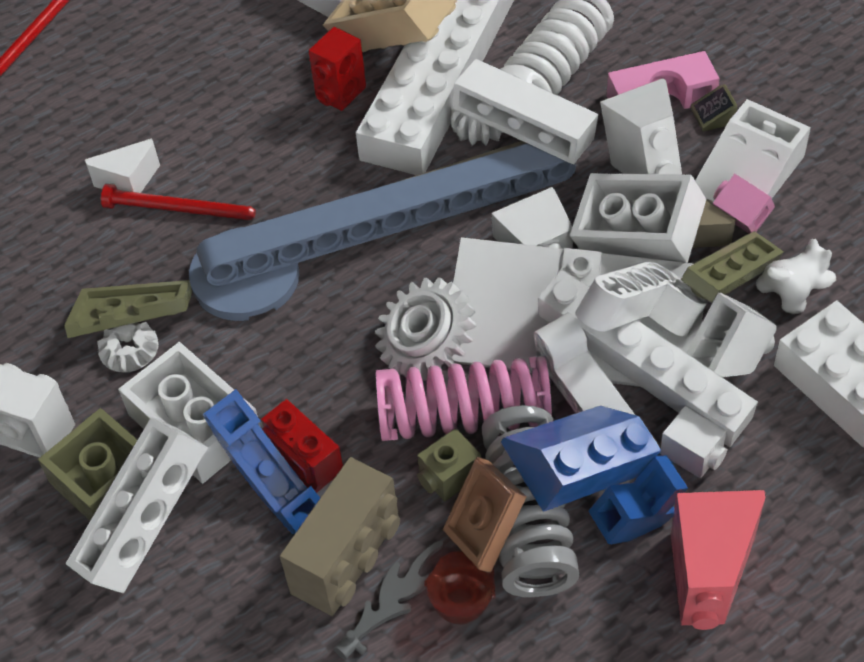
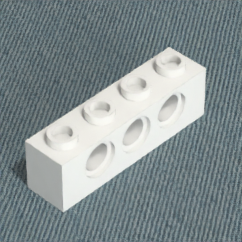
(136, 506)

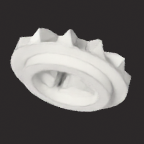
(128, 358)

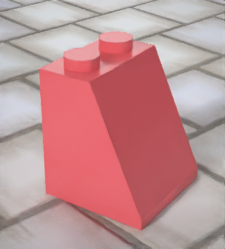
(710, 550)

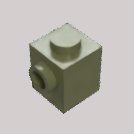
(446, 464)

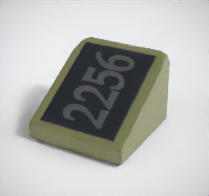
(714, 108)

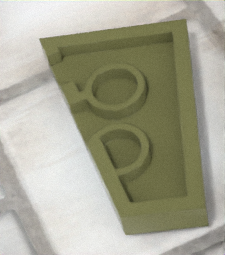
(126, 304)

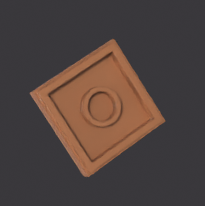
(484, 514)

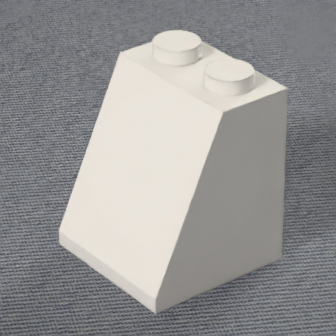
(642, 131)

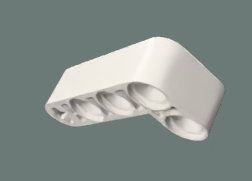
(639, 293)
(574, 368)

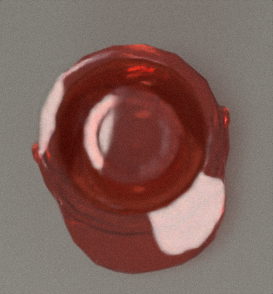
(459, 589)

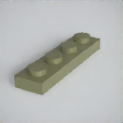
(731, 266)

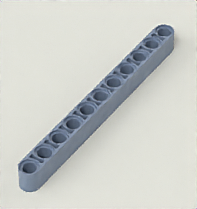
(378, 213)

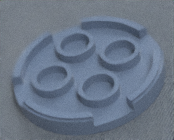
(244, 297)

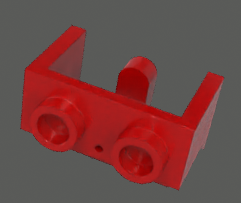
(303, 445)

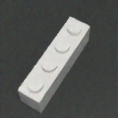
(524, 111)

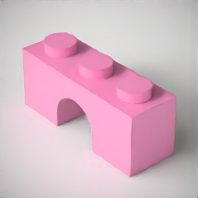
(686, 77)

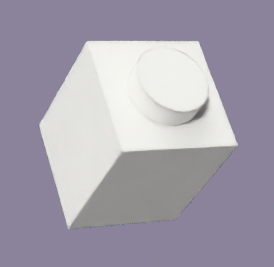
(694, 442)

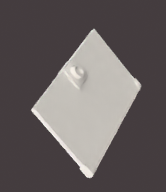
(505, 289)

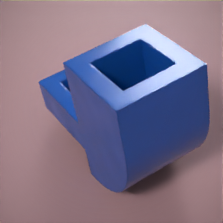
(639, 506)

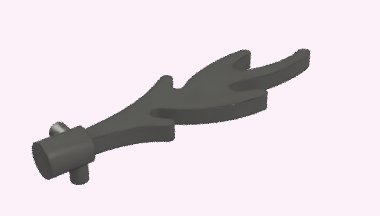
(391, 594)

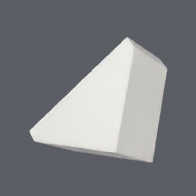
(126, 167)

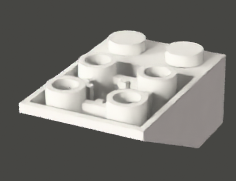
(756, 147)

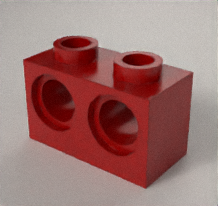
(337, 68)

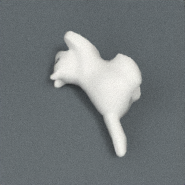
(798, 276)

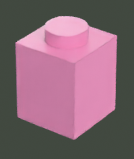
(743, 202)

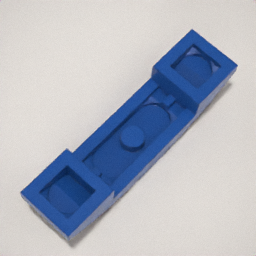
(260, 461)

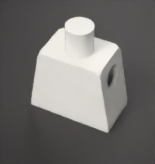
(534, 221)
(732, 338)

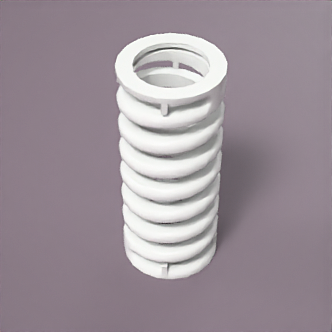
(563, 49)

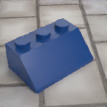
(581, 454)

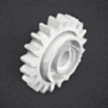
(425, 327)

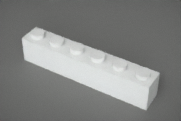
(654, 362)

